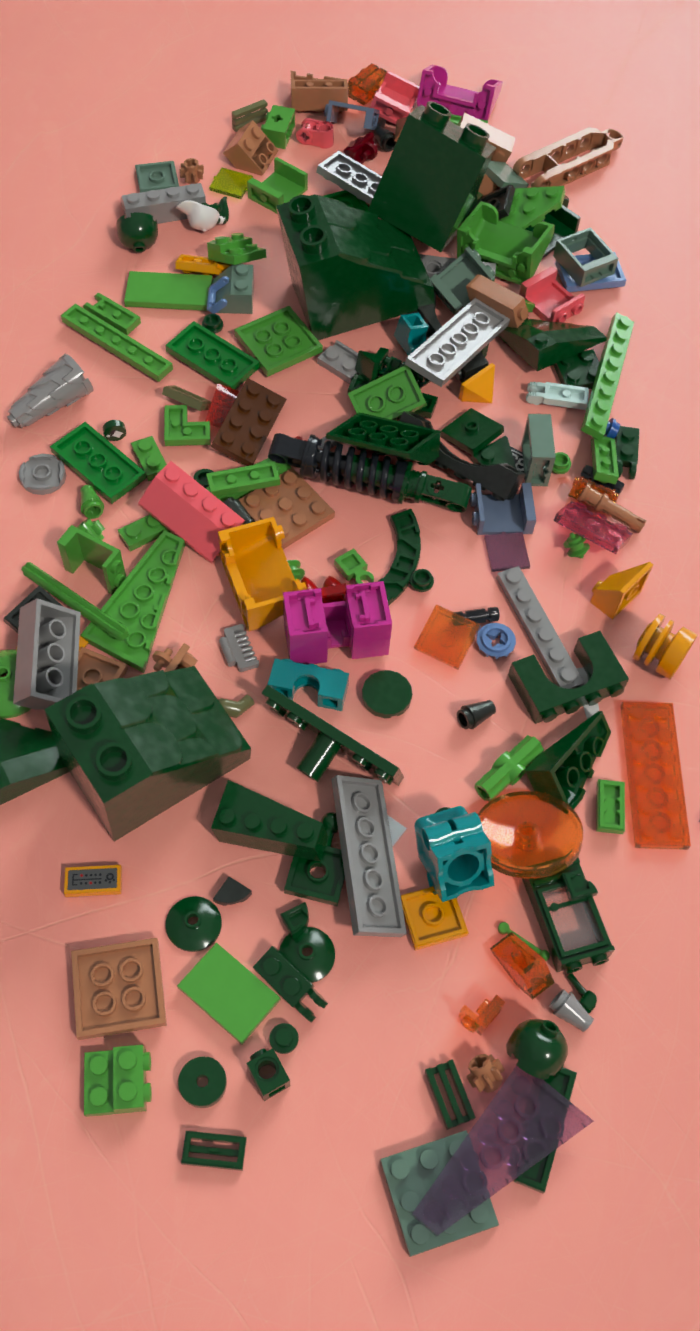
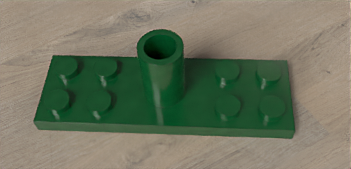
(328, 742)

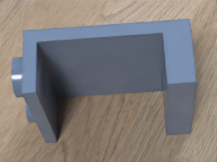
(371, 117)
(505, 516)

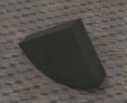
(231, 893)

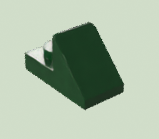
(370, 364)

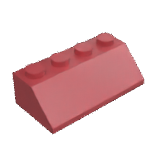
(188, 510)

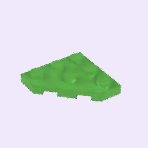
(532, 205)

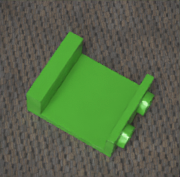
(279, 187)
(79, 546)

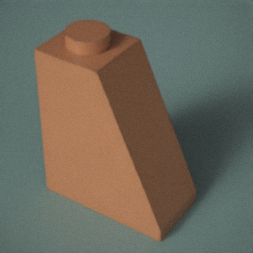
(499, 298)

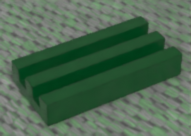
(430, 1072)
(186, 1160)

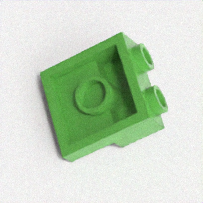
(234, 249)
(116, 1081)

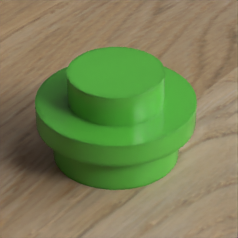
(562, 463)

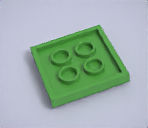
(278, 340)

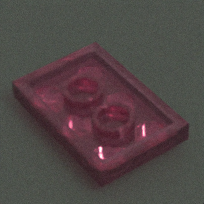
(593, 526)

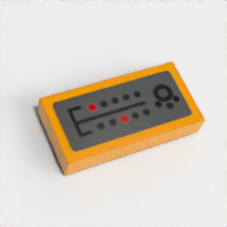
(93, 880)

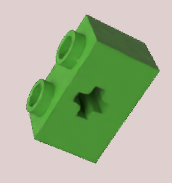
(279, 125)

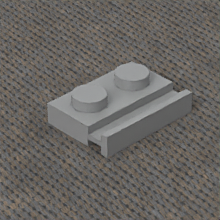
(339, 360)

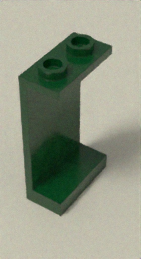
(565, 224)

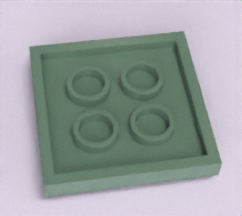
(409, 1179)

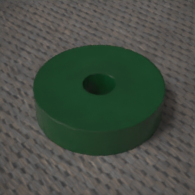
(202, 1096)

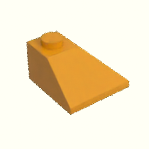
(620, 589)

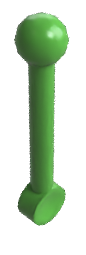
(504, 928)

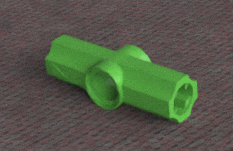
(508, 768)

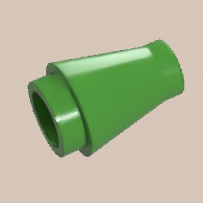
(91, 504)

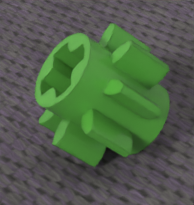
(93, 528)

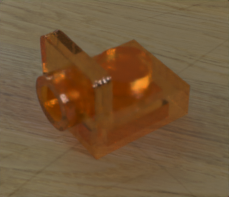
(487, 1013)

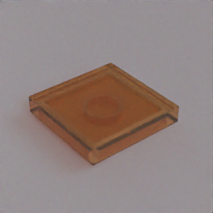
(447, 636)

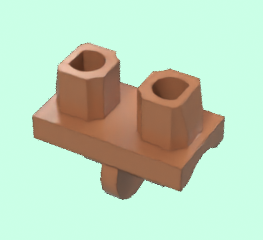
(182, 659)

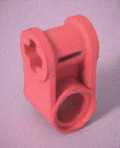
(318, 132)

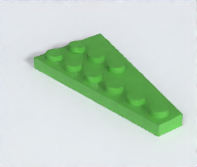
(140, 603)

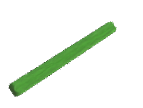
(75, 601)

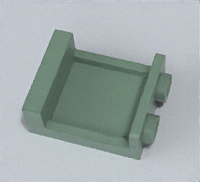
(452, 281)

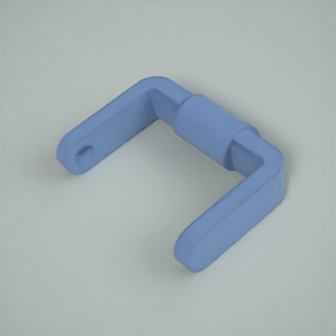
(212, 305)

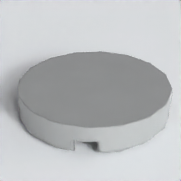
(42, 474)

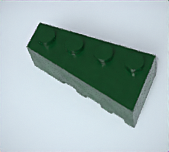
(266, 825)

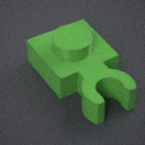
(353, 566)

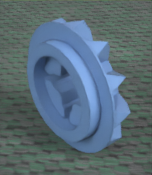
(491, 632)

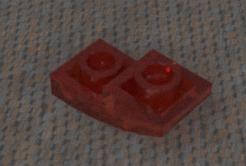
(221, 405)

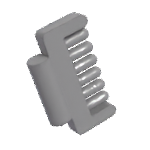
(233, 649)

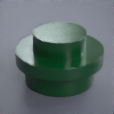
(213, 323)
(421, 580)
(283, 1038)

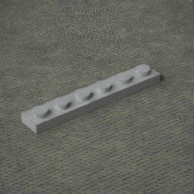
(539, 629)

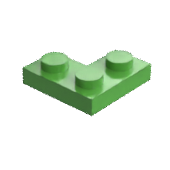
(180, 431)

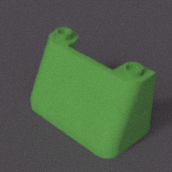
(510, 247)

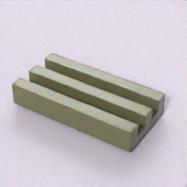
(257, 116)
(186, 397)

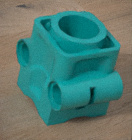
(454, 852)

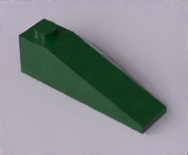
(569, 761)

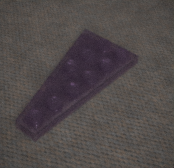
(510, 1136)

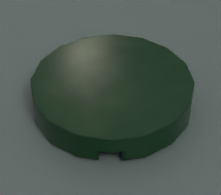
(387, 694)

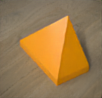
(479, 386)

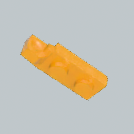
(192, 264)

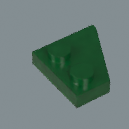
(495, 453)

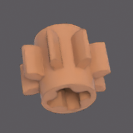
(191, 171)
(485, 1073)

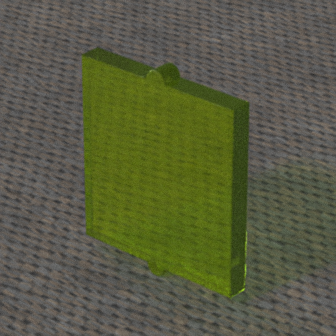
(230, 183)

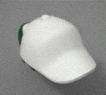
(203, 215)

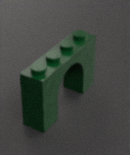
(547, 700)

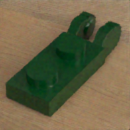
(627, 450)
(288, 981)

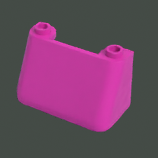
(457, 100)

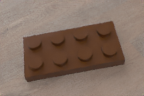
(248, 422)

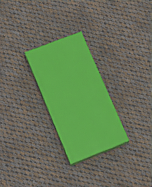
(167, 290)

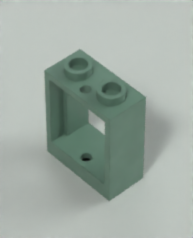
(600, 268)
(538, 449)

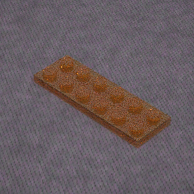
(654, 776)

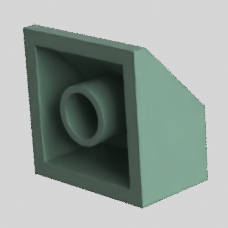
(238, 291)

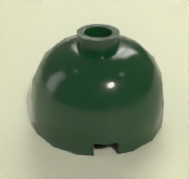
(137, 231)
(538, 1048)

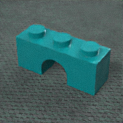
(411, 332)
(330, 683)

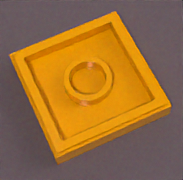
(431, 919)

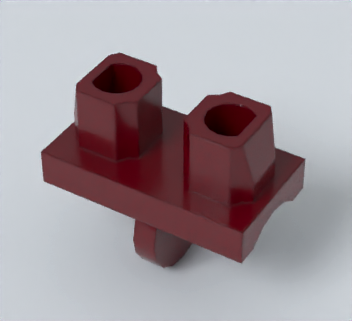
(362, 149)

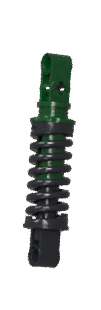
(367, 472)

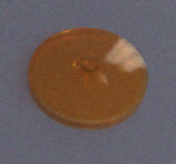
(531, 834)

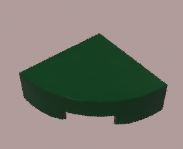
(577, 887)
(296, 920)

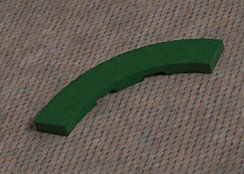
(407, 554)

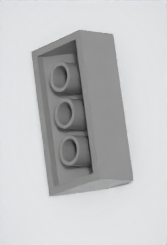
(162, 202)
(46, 654)

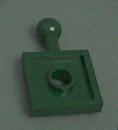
(323, 889)

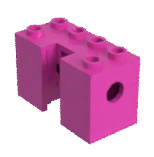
(358, 622)

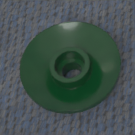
(196, 936)
(319, 962)

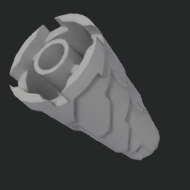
(57, 387)

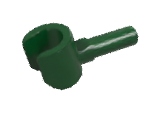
(588, 998)

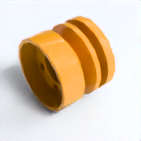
(664, 646)

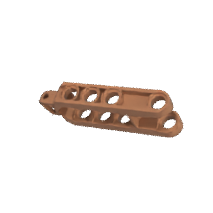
(560, 175)

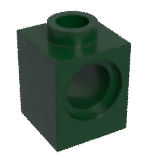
(273, 1085)

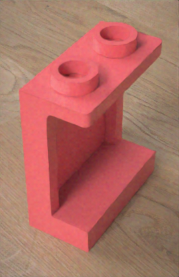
(395, 97)
(550, 298)

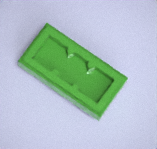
(610, 806)

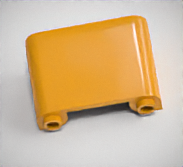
(257, 570)

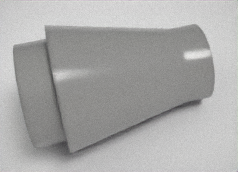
(570, 1010)

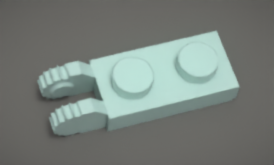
(557, 395)

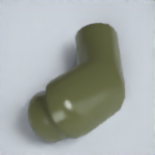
(234, 708)

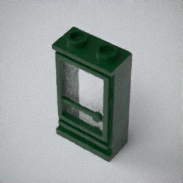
(570, 929)

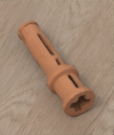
(601, 502)

